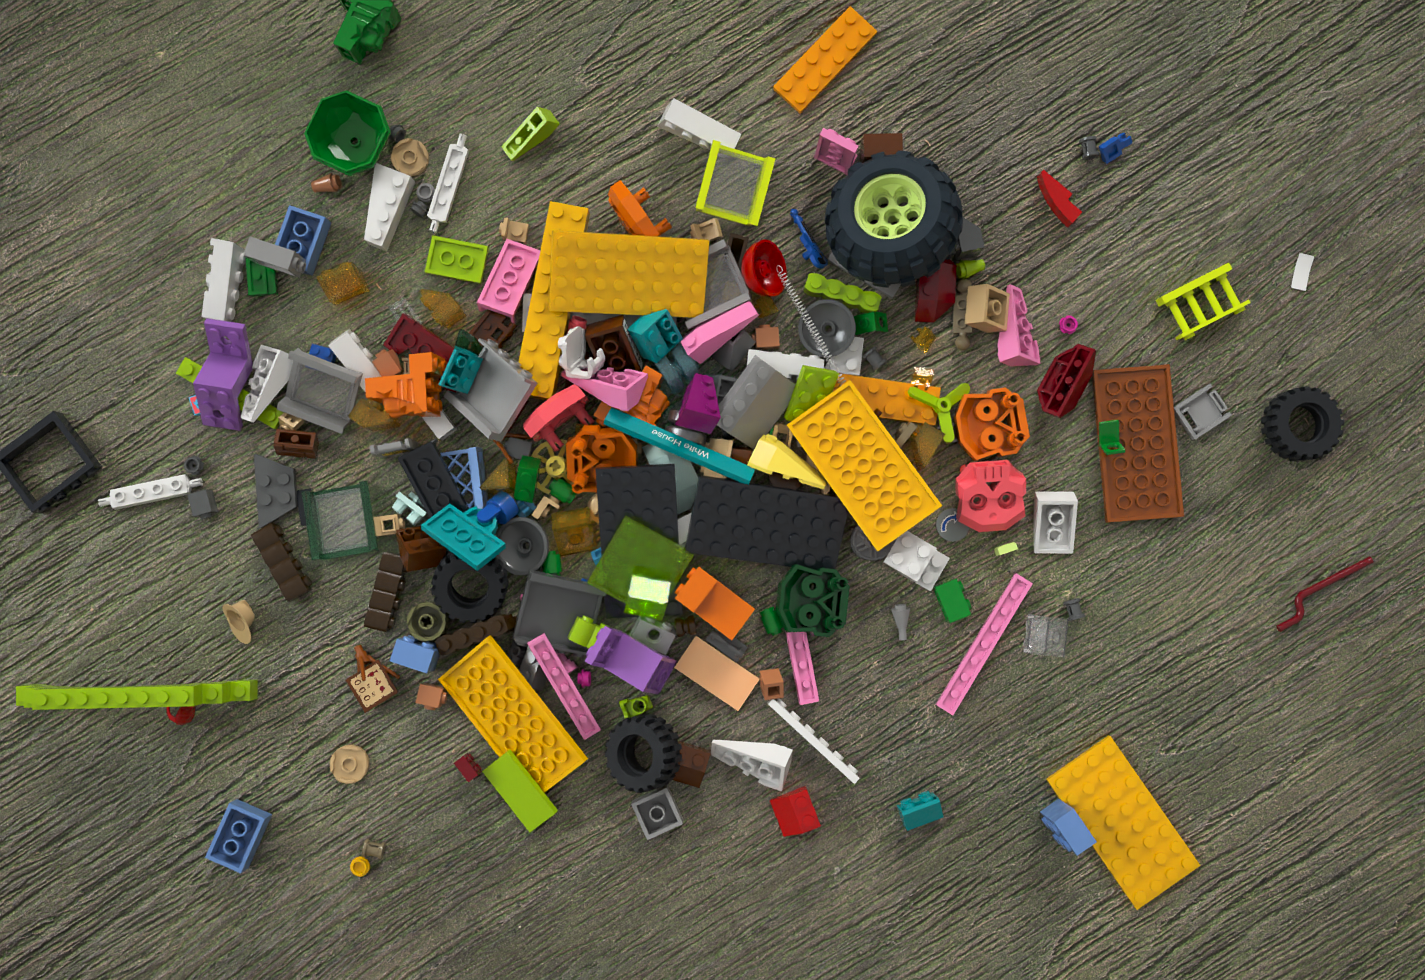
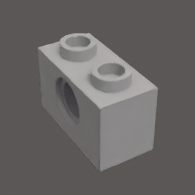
(659, 642)

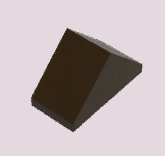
(738, 247)

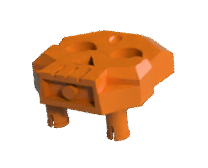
(631, 213)
(975, 426)
(587, 444)

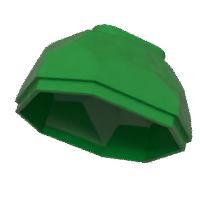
(338, 123)

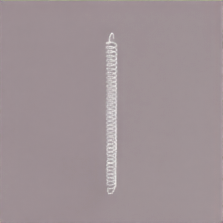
(810, 325)

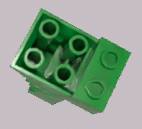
(365, 27)

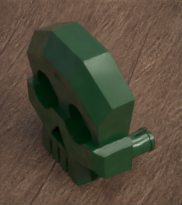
(797, 599)

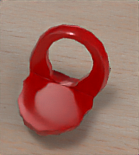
(183, 716)

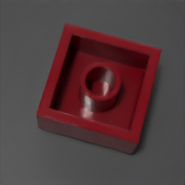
(468, 767)

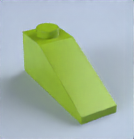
(530, 133)

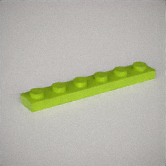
(190, 370)

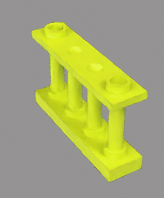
(1203, 283)

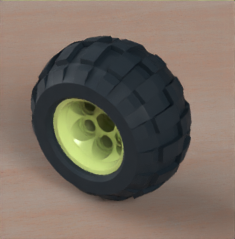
(911, 247)

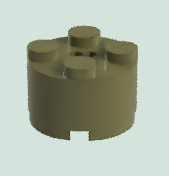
(418, 626)

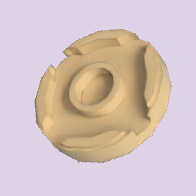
(410, 157)
(349, 764)

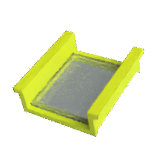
(734, 185)

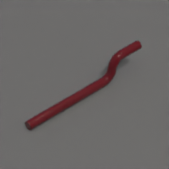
(1318, 586)

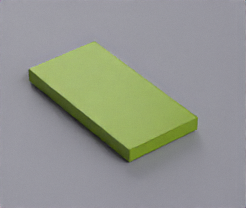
(520, 791)

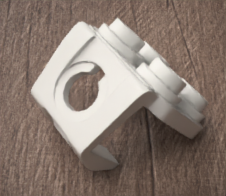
(573, 355)

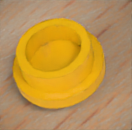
(360, 866)

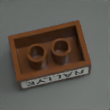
(616, 343)

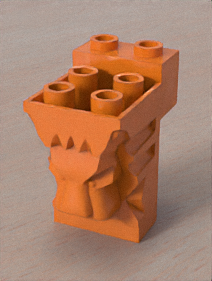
(412, 392)
(651, 403)
(714, 602)

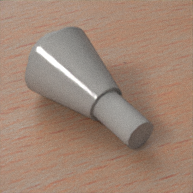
(901, 616)

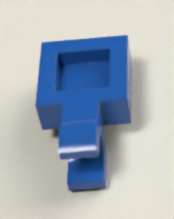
(1112, 148)

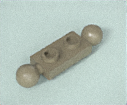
(959, 327)

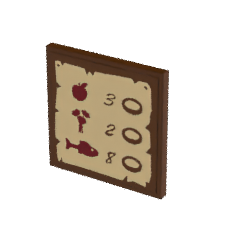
(376, 687)

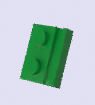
(260, 279)

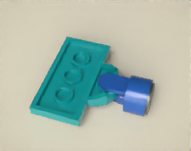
(473, 532)

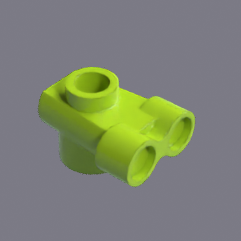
(632, 707)

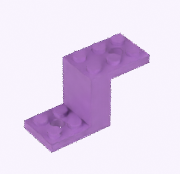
(223, 374)
(630, 660)

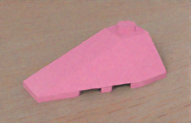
(715, 332)
(1016, 343)
(614, 388)

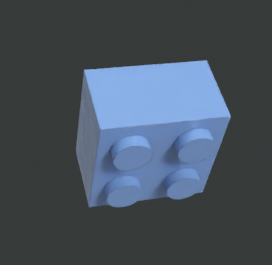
(415, 654)

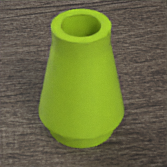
(967, 268)

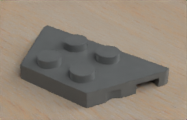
(274, 489)

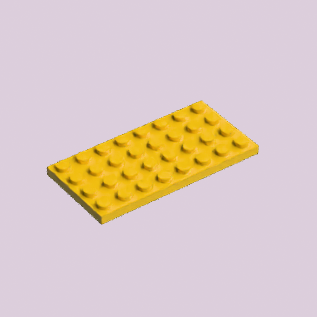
(627, 274)
(864, 465)
(511, 714)
(1126, 822)

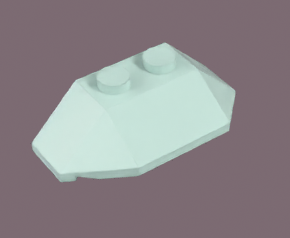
(684, 474)

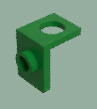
(870, 322)
(1110, 437)

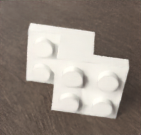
(916, 560)

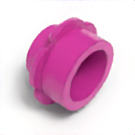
(1063, 324)
(584, 678)

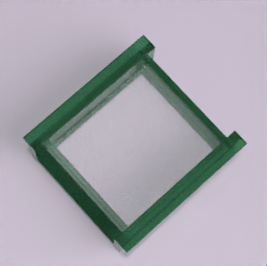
(339, 522)

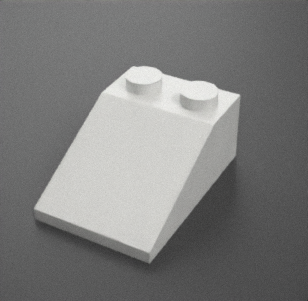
(1054, 522)

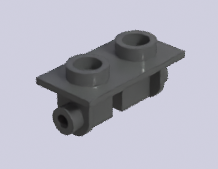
(731, 648)

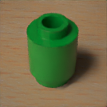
(562, 491)
(553, 564)
(771, 621)

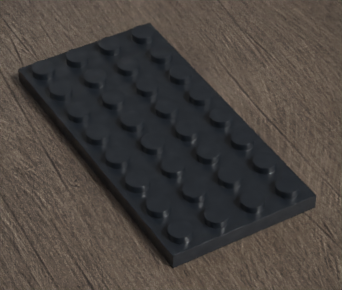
(645, 496)
(765, 524)

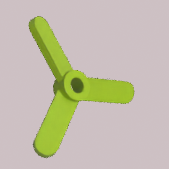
(943, 413)

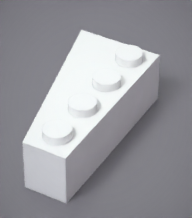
(696, 126)
(387, 203)
(223, 280)
(786, 364)

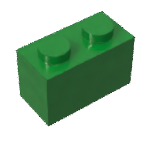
(527, 479)
(952, 600)

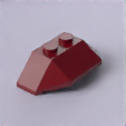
(935, 293)
(1066, 380)

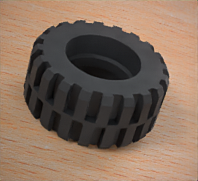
(1326, 419)
(463, 607)
(622, 757)

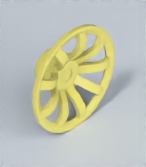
(554, 466)

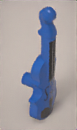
(813, 251)

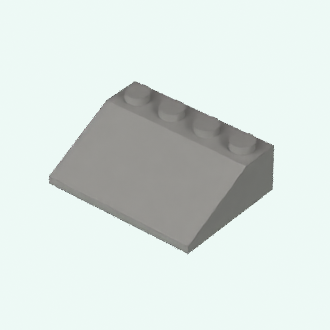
(755, 402)

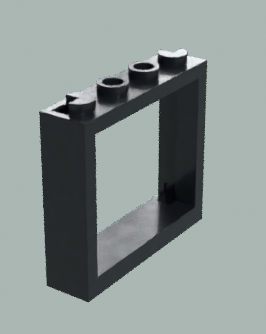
(29, 438)

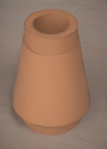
(328, 183)

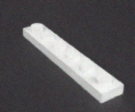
(820, 744)

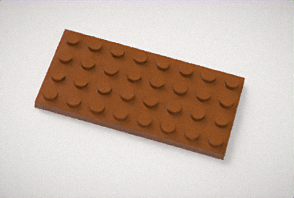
(1146, 477)

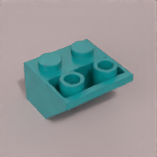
(655, 335)
(461, 370)
(920, 810)

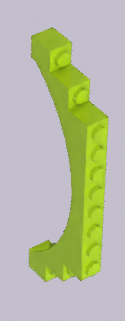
(176, 695)

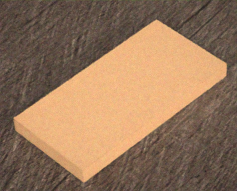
(717, 673)

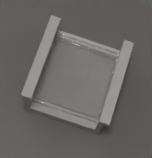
(723, 284)
(320, 391)

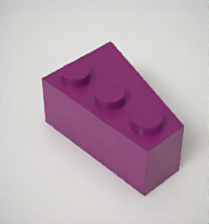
(699, 405)

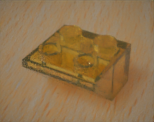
(343, 283)
(445, 308)
(371, 417)

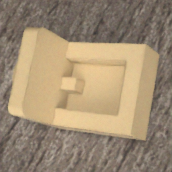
(706, 230)

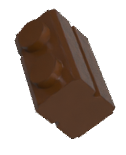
(296, 443)

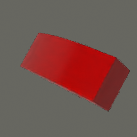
(1057, 198)

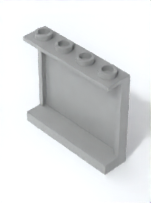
(495, 393)

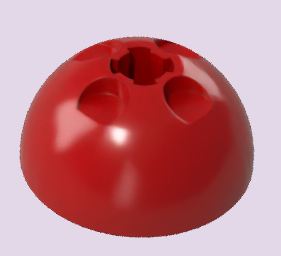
(760, 268)

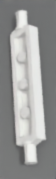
(448, 183)
(150, 492)

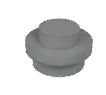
(425, 192)

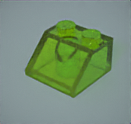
(647, 597)

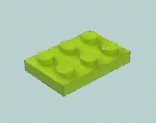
(456, 259)
(811, 387)

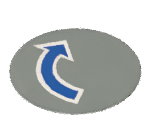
(949, 527)

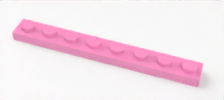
(984, 644)

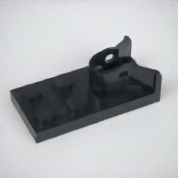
(432, 479)

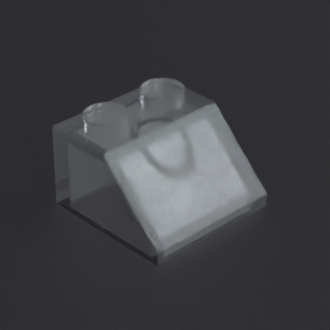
(1045, 636)

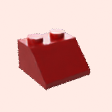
(795, 812)

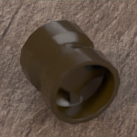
(685, 626)

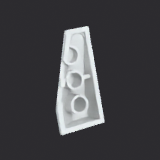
(763, 760)

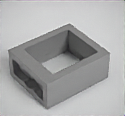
(275, 257)

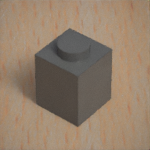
(518, 447)
(202, 504)

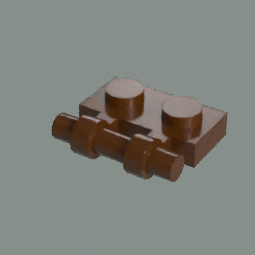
(489, 324)

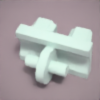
(403, 502)

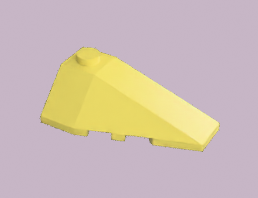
(775, 456)

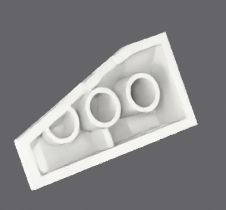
(270, 376)

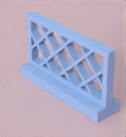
(477, 473)

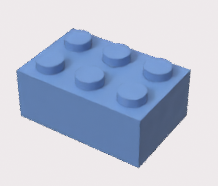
(304, 234)
(1067, 827)
(238, 836)

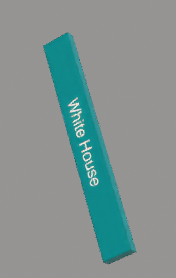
(679, 446)

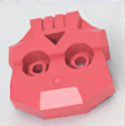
(555, 413)
(991, 511)

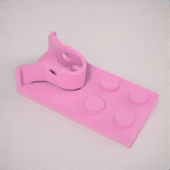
(836, 150)
(509, 279)

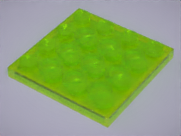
(637, 552)

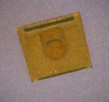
(501, 479)

